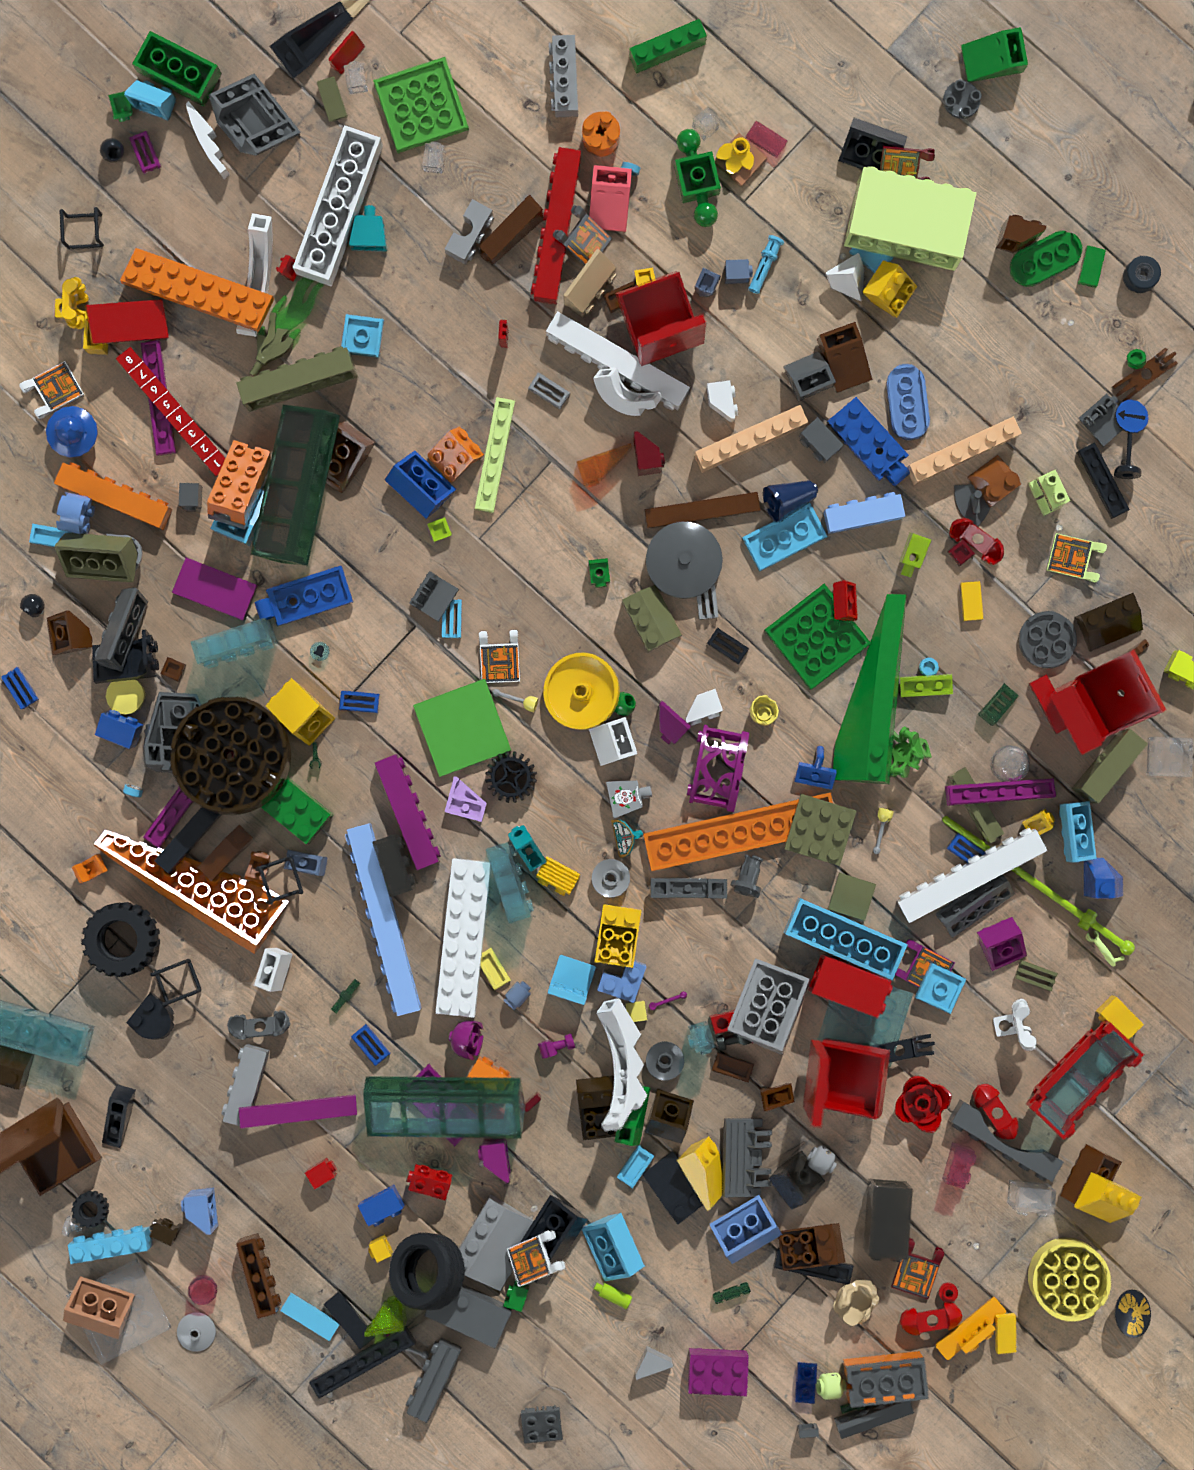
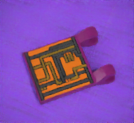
(921, 963)

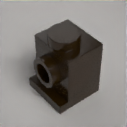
(165, 1231)

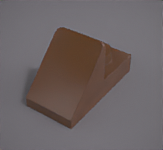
(777, 1096)

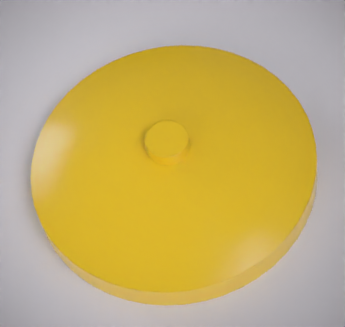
(581, 691)

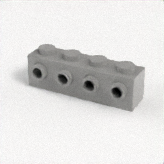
(565, 76)
(246, 1082)

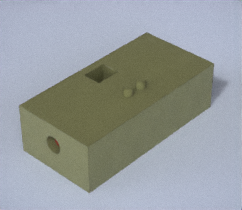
(1109, 766)

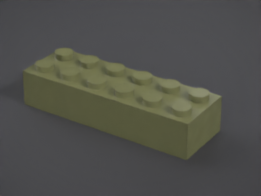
(297, 379)

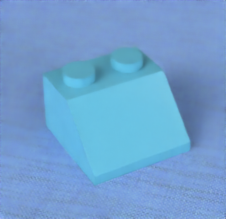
(150, 99)

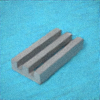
(562, 399)
(714, 601)

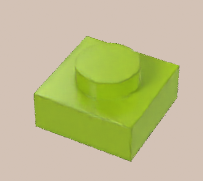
(439, 529)

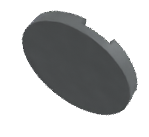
(1047, 639)

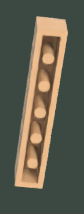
(751, 438)
(964, 450)

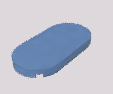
(907, 402)

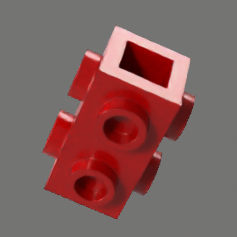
(429, 1181)

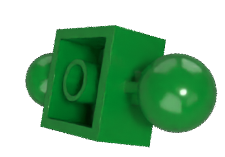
(703, 167)

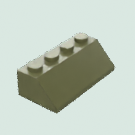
(97, 557)

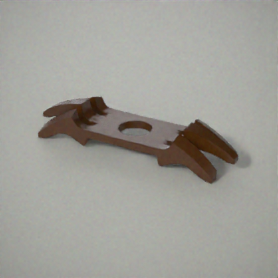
(1135, 378)

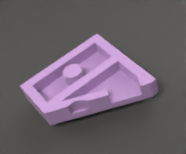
(465, 802)

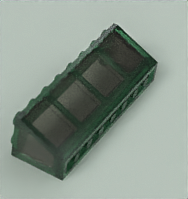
(295, 485)

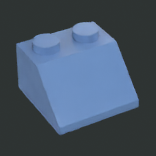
(201, 1209)

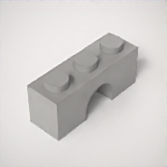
(463, 247)

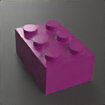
(718, 1372)

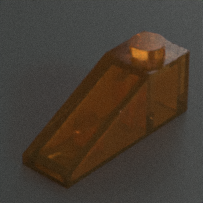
(600, 465)

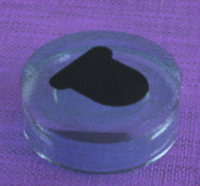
(319, 651)

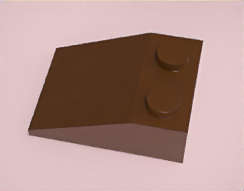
(348, 456)

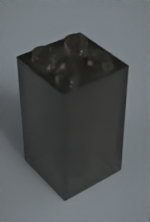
(888, 1219)

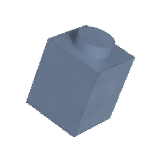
(737, 271)

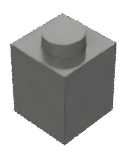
(190, 496)

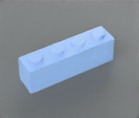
(864, 513)

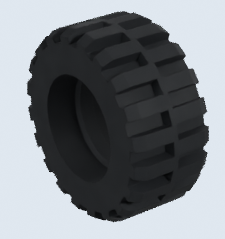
(95, 939)

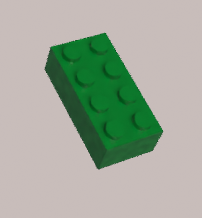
(176, 68)
(298, 811)

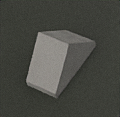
(652, 1363)

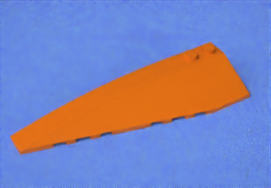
(225, 903)

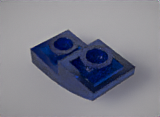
(805, 1382)

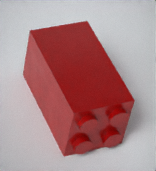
(850, 986)

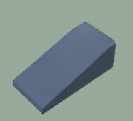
(307, 863)

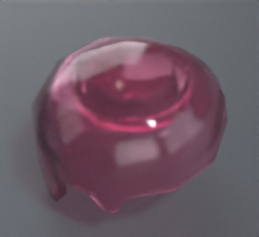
(202, 1289)

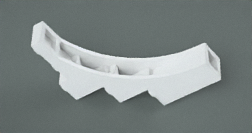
(622, 1036)

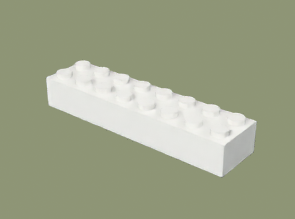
(338, 205)
(463, 937)

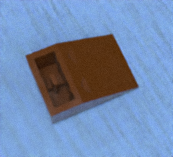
(845, 356)
(811, 1247)

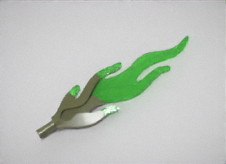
(281, 323)

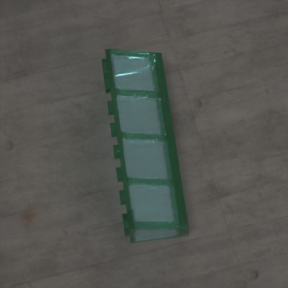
(444, 1107)

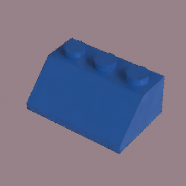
(420, 484)

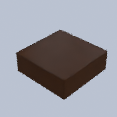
(173, 669)

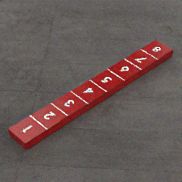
(171, 410)

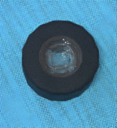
(1135, 277)

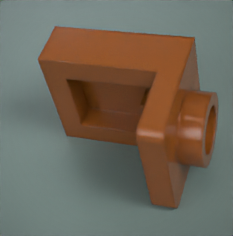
(257, 859)

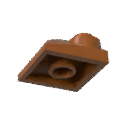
(994, 480)

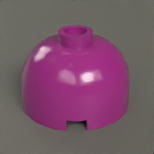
(466, 1039)

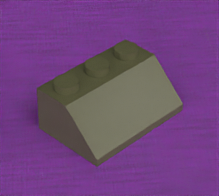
(651, 618)

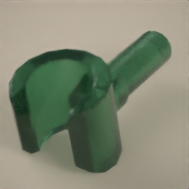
(315, 756)

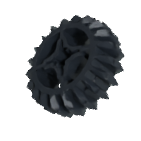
(495, 784)

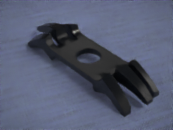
(910, 1047)

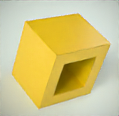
(380, 1248)

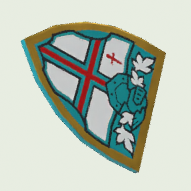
(624, 837)

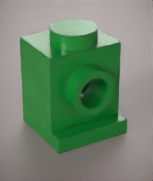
(599, 564)
(517, 1296)

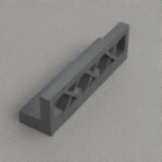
(974, 901)
(871, 1417)

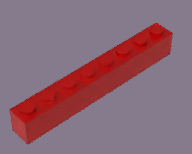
(557, 218)

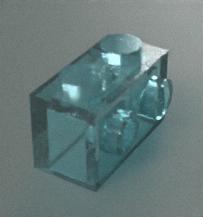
(700, 1037)

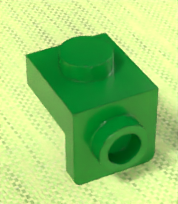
(120, 106)

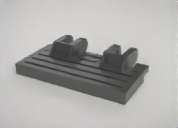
(740, 1157)

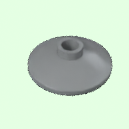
(618, 885)
(196, 1322)

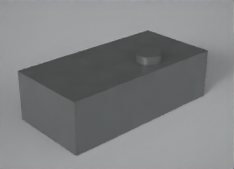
(474, 1316)

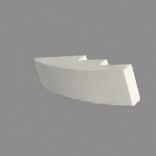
(205, 136)

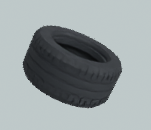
(403, 1271)

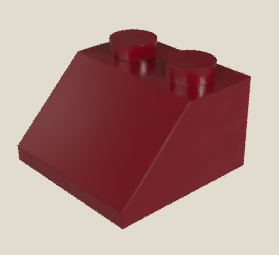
(648, 456)

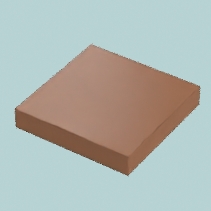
(743, 174)

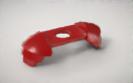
(990, 548)
(987, 1098)
(916, 1323)

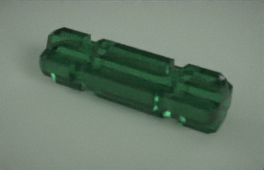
(731, 1293)

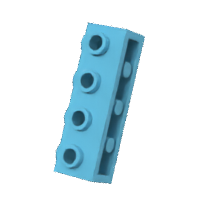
(109, 1245)

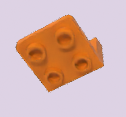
(454, 454)

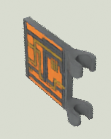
(585, 236)

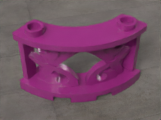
(731, 791)

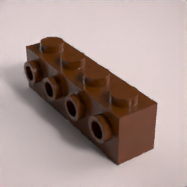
(258, 1276)

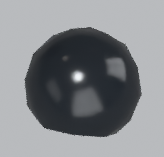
(112, 150)
(32, 605)

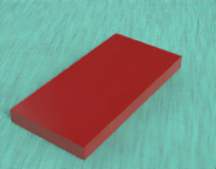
(126, 321)

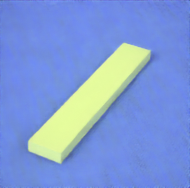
(495, 455)

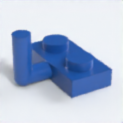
(816, 774)

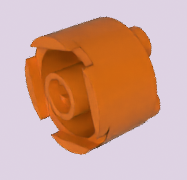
(601, 123)

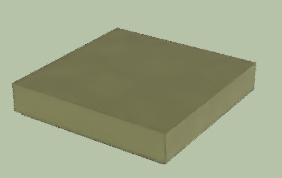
(851, 896)

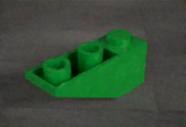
(632, 1129)

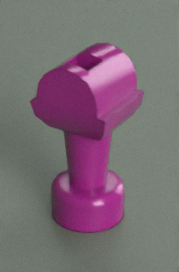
(550, 1048)

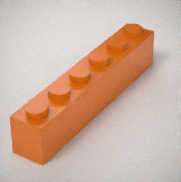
(113, 496)

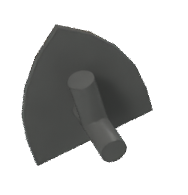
(971, 503)

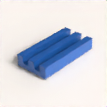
(5, 678)
(375, 703)
(954, 842)
(360, 1032)

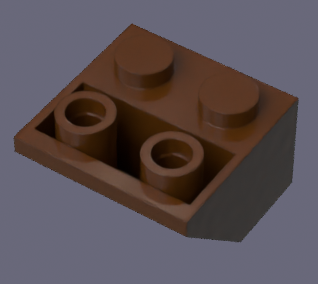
(1018, 233)

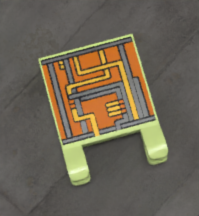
(1072, 555)

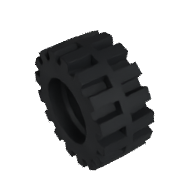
(79, 1214)

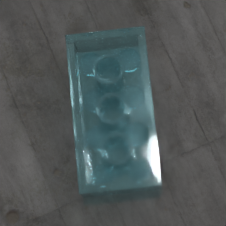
(234, 642)
(509, 882)

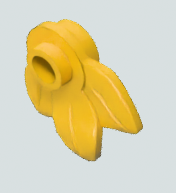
(734, 158)

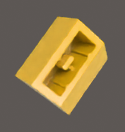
(890, 288)

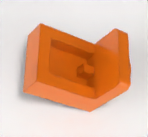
(89, 869)

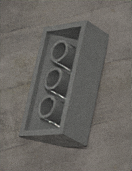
(121, 629)

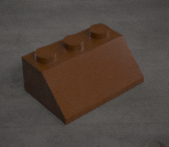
(1089, 1161)

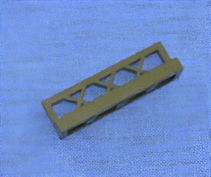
(980, 812)

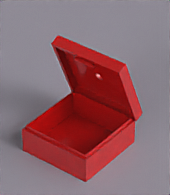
(660, 318)
(1095, 708)
(845, 1079)

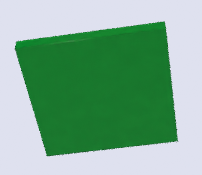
(814, 639)

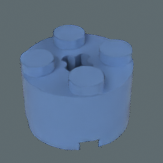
(74, 513)

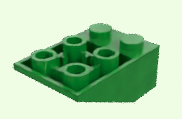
(995, 55)

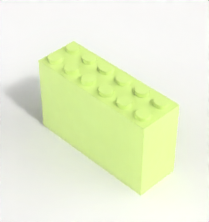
(910, 218)

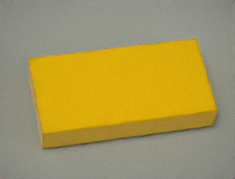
(971, 601)
(1005, 1333)

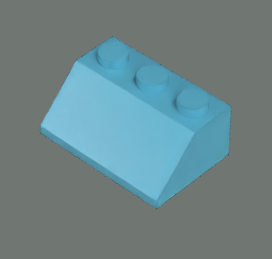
(1077, 831)
(613, 1247)

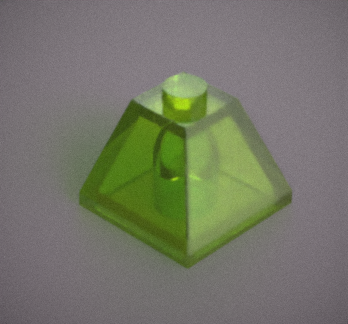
(388, 1319)

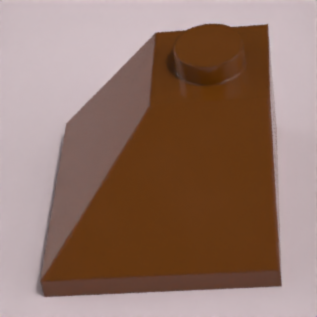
(68, 633)

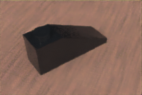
(118, 1115)

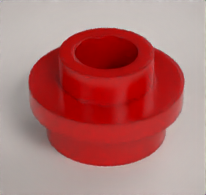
(948, 1286)

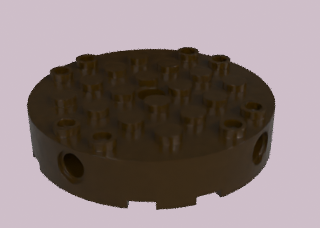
(236, 783)

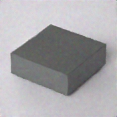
(808, 1430)

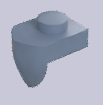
(706, 283)

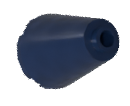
(788, 498)

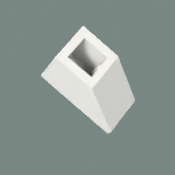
(721, 399)
(704, 705)

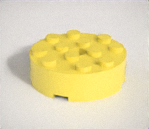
(1056, 1263)

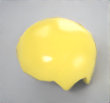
(764, 710)

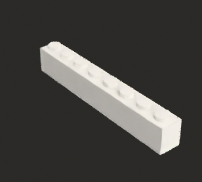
(608, 355)
(971, 875)

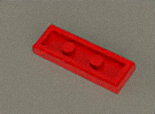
(1042, 690)

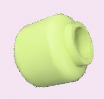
(830, 1386)

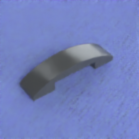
(688, 888)

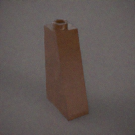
(512, 230)

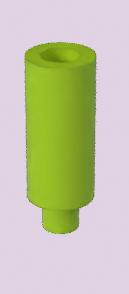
(613, 1295)

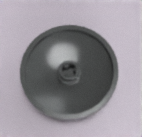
(684, 560)

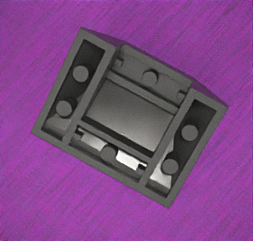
(251, 116)

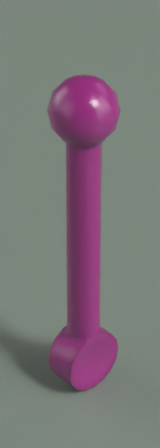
(652, 1005)

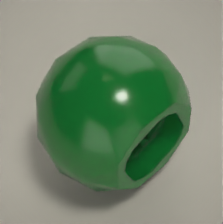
(625, 704)

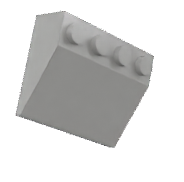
(769, 1006)
(488, 1239)

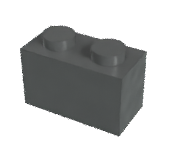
(820, 440)

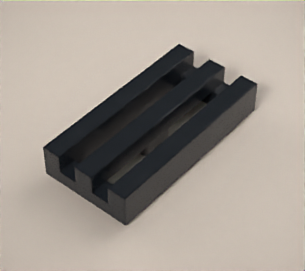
(728, 655)

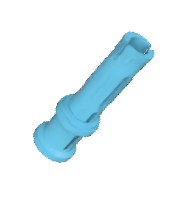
(768, 256)

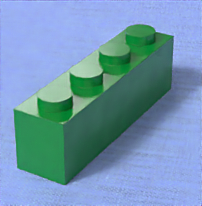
(667, 46)

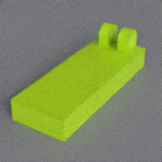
(926, 685)

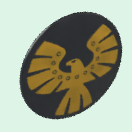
(1132, 1313)

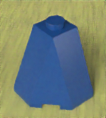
(1101, 880)

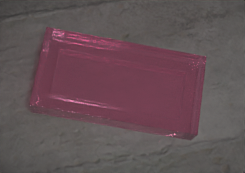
(766, 139)

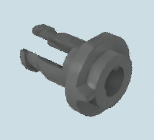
(748, 877)

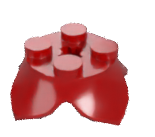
(929, 1116)

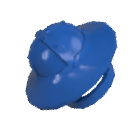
(71, 431)

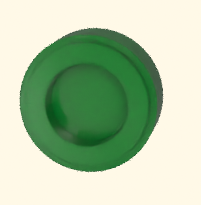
(1136, 359)

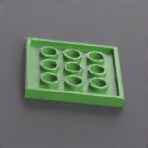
(421, 105)
(462, 727)

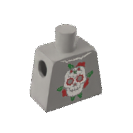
(626, 796)

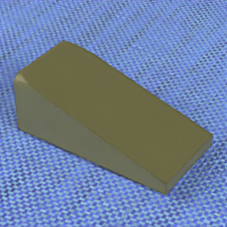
(331, 99)

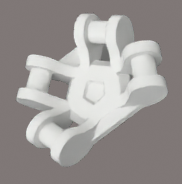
(1020, 1011)

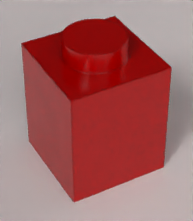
(321, 1173)

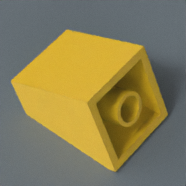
(300, 712)

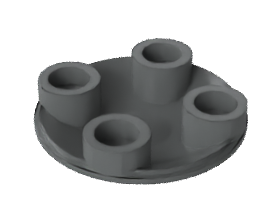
(961, 99)

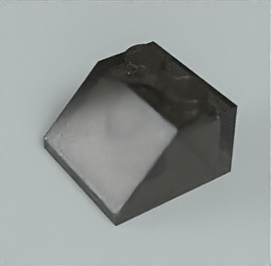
(796, 1180)

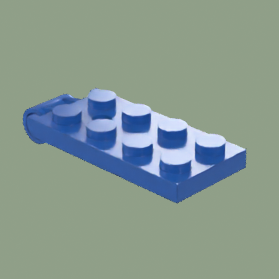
(864, 435)
(313, 596)

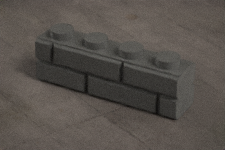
(434, 1379)

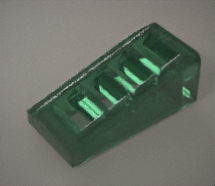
(989, 713)

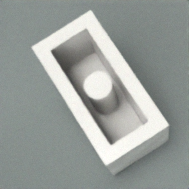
(273, 969)

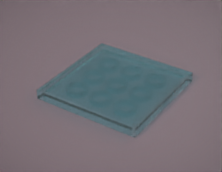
(860, 1028)

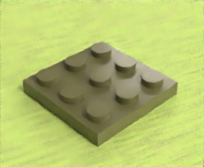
(820, 829)

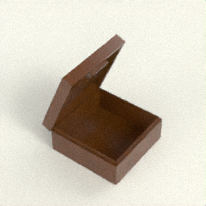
(48, 1146)

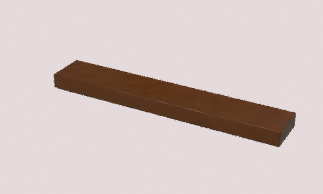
(702, 510)

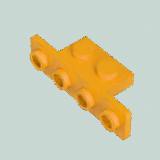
(971, 1330)

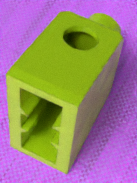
(917, 545)

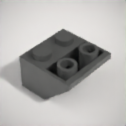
(809, 376)

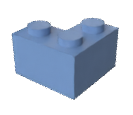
(623, 986)

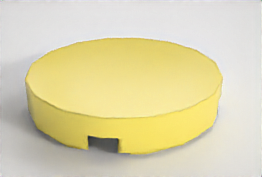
(125, 696)

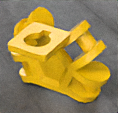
(74, 317)

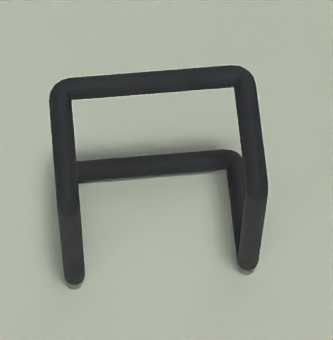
(97, 213)
(270, 900)
(167, 1001)

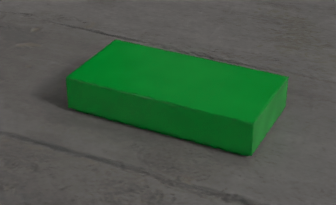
(1091, 266)

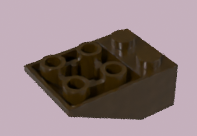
(594, 1105)

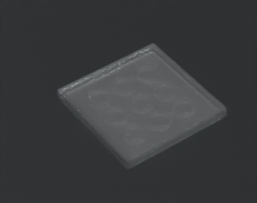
(145, 1317)

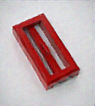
(503, 333)

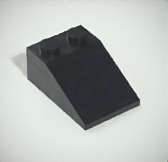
(673, 1188)

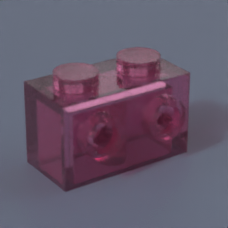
(959, 1165)

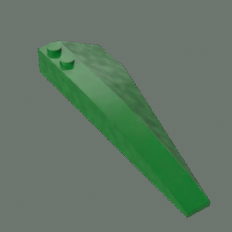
(868, 726)

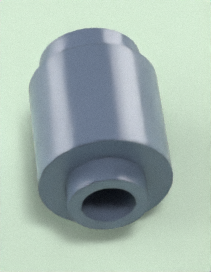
(517, 995)

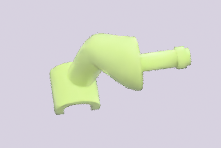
(1103, 949)

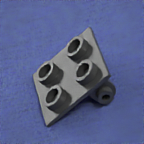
(1101, 419)
(433, 596)
(541, 1425)

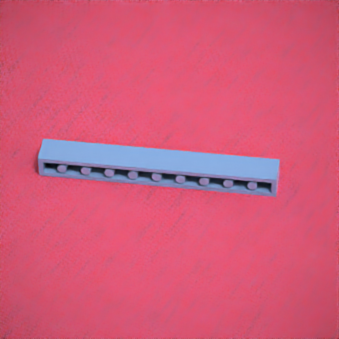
(384, 921)

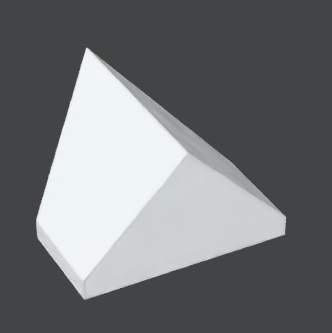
(848, 277)

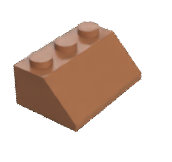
(98, 1307)

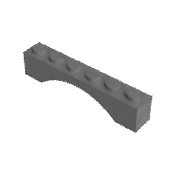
(1039, 1160)

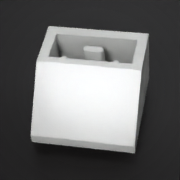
(613, 741)

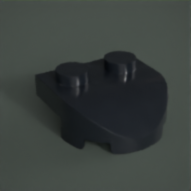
(152, 1019)

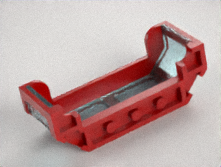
(1082, 1077)

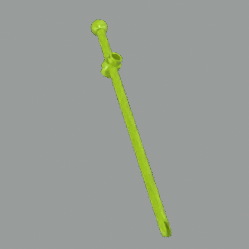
(1086, 919)

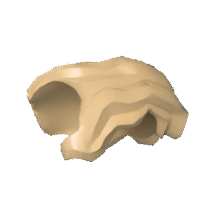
(856, 1302)

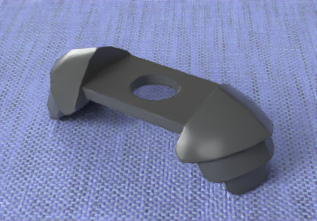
(245, 1028)

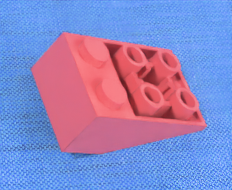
(610, 197)

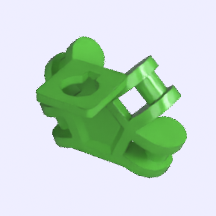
(908, 753)

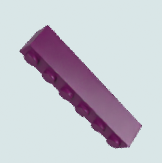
(407, 812)

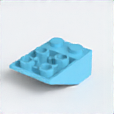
(241, 535)

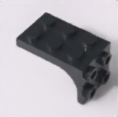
(139, 664)

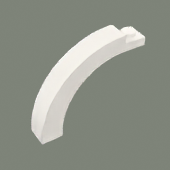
(259, 258)

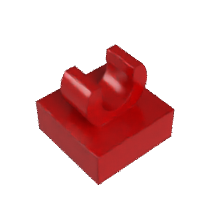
(286, 268)

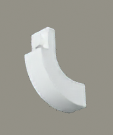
(621, 398)

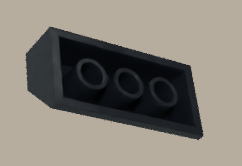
(566, 1224)

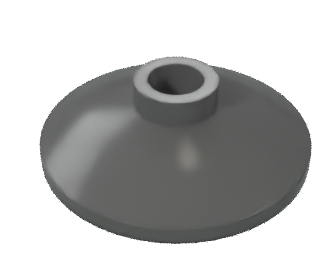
(667, 1070)

